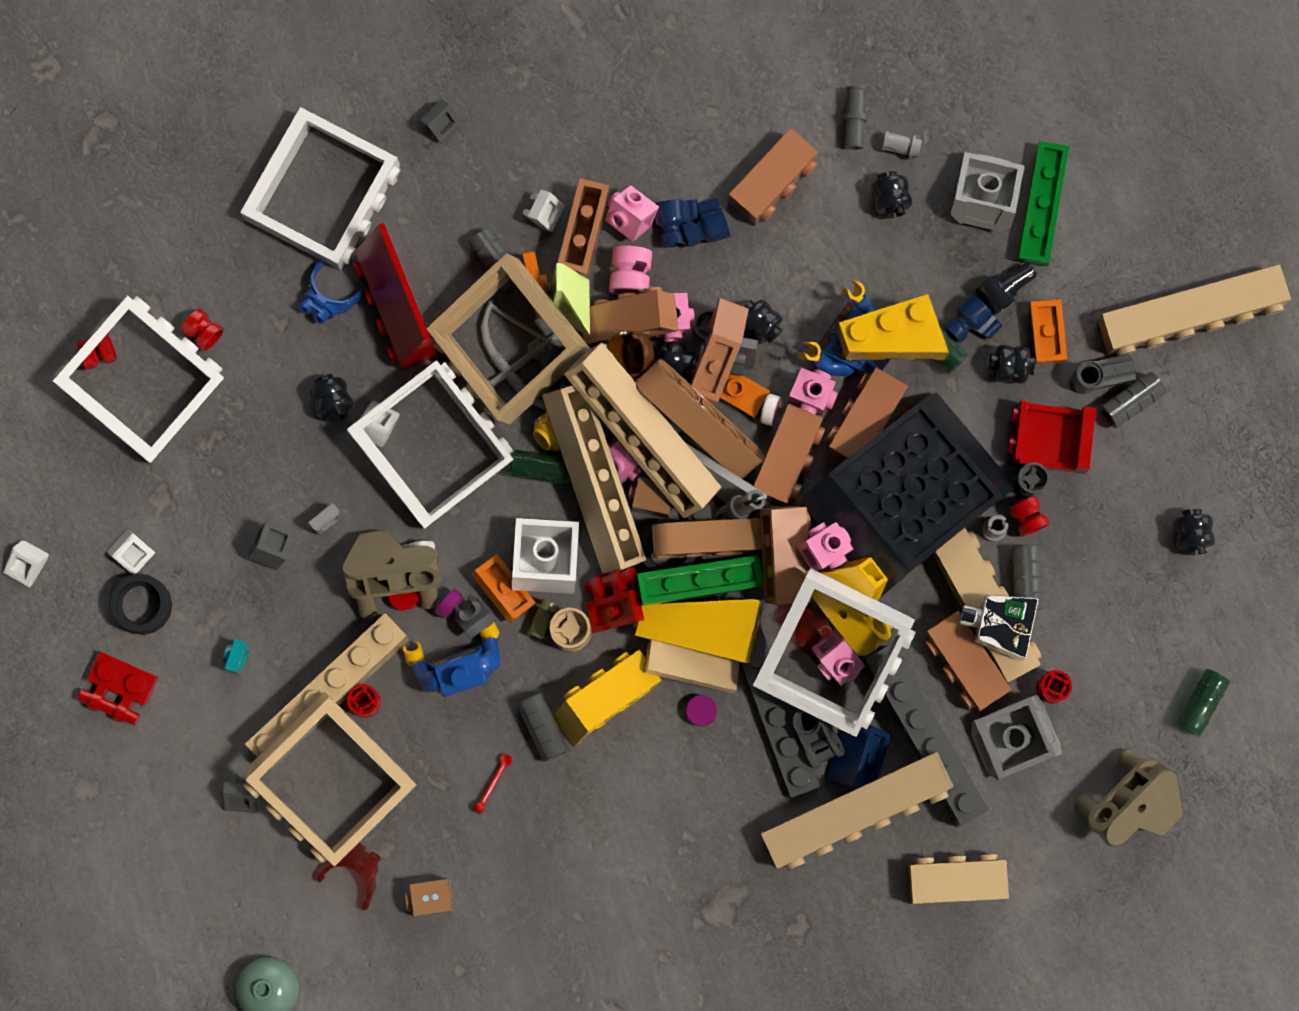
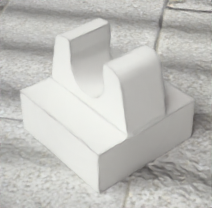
(545, 210)

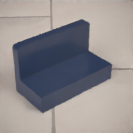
(861, 758)

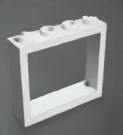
(277, 168)
(163, 329)
(464, 401)
(811, 702)

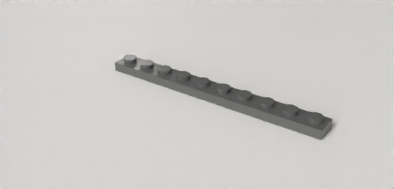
(774, 712)

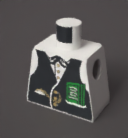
(1003, 624)

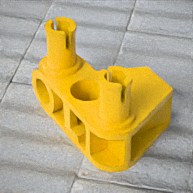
(858, 629)

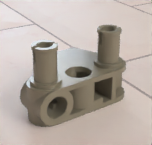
(381, 558)
(1150, 805)

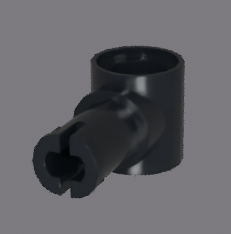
(1000, 291)

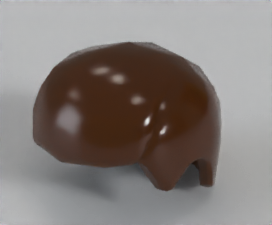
(632, 351)

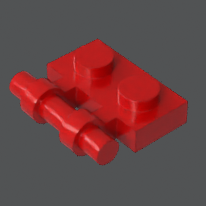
(616, 610)
(122, 679)

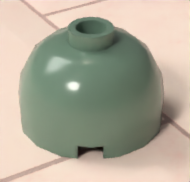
(267, 986)

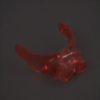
(807, 630)
(362, 863)

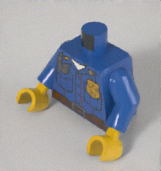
(828, 353)
(457, 670)

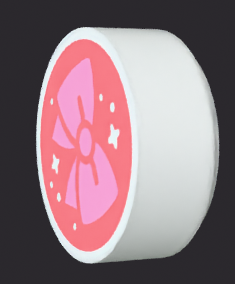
(770, 409)

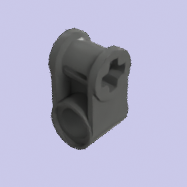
(816, 739)

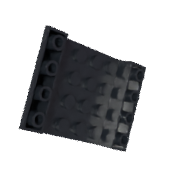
(909, 489)

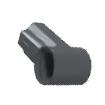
(1104, 373)

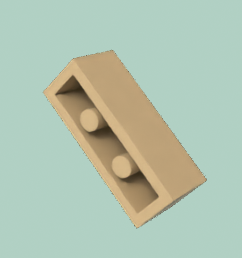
(958, 880)

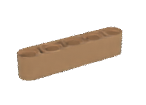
(699, 419)
(707, 538)

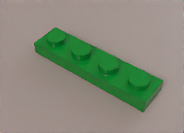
(1043, 203)
(699, 580)

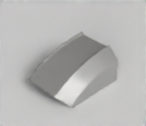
(987, 191)
(1015, 738)

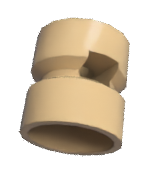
(570, 630)

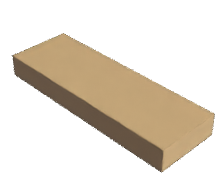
(691, 666)

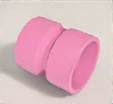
(631, 269)

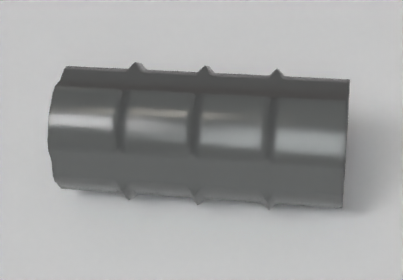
(489, 251)
(1133, 400)
(1027, 573)
(543, 727)

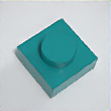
(236, 656)

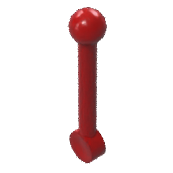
(505, 761)

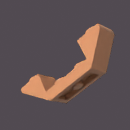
(720, 350)

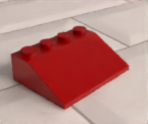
(394, 300)

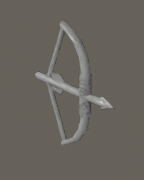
(506, 371)

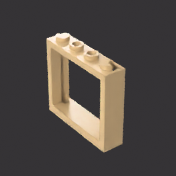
(468, 303)
(287, 740)

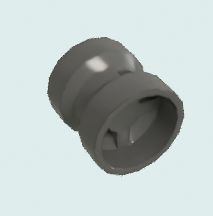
(701, 324)
(1036, 478)

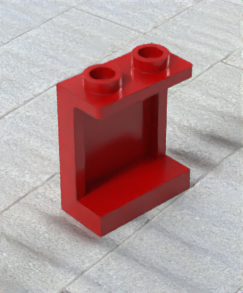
(1052, 436)

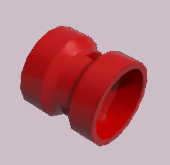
(202, 329)
(106, 351)
(1026, 509)
(1049, 689)
(368, 704)

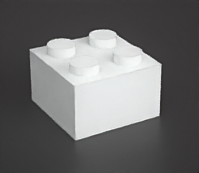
(545, 556)

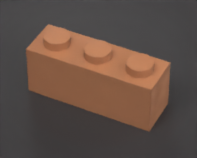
(774, 177)
(584, 226)
(647, 313)
(867, 414)
(789, 455)
(782, 562)
(966, 663)

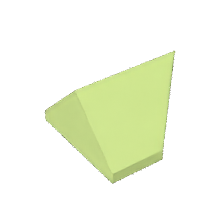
(571, 296)

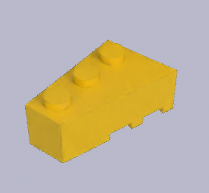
(895, 332)
(604, 696)

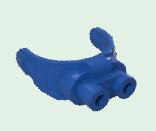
(321, 306)

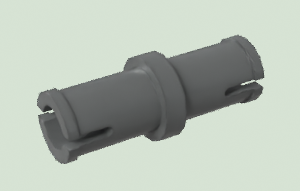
(855, 117)
(740, 506)

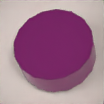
(448, 604)
(701, 710)

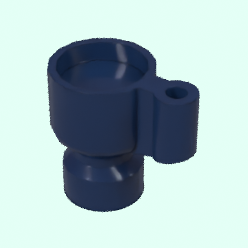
(671, 216)
(710, 227)
(972, 315)

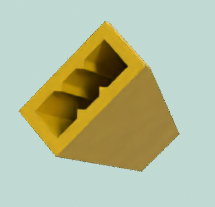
(708, 627)

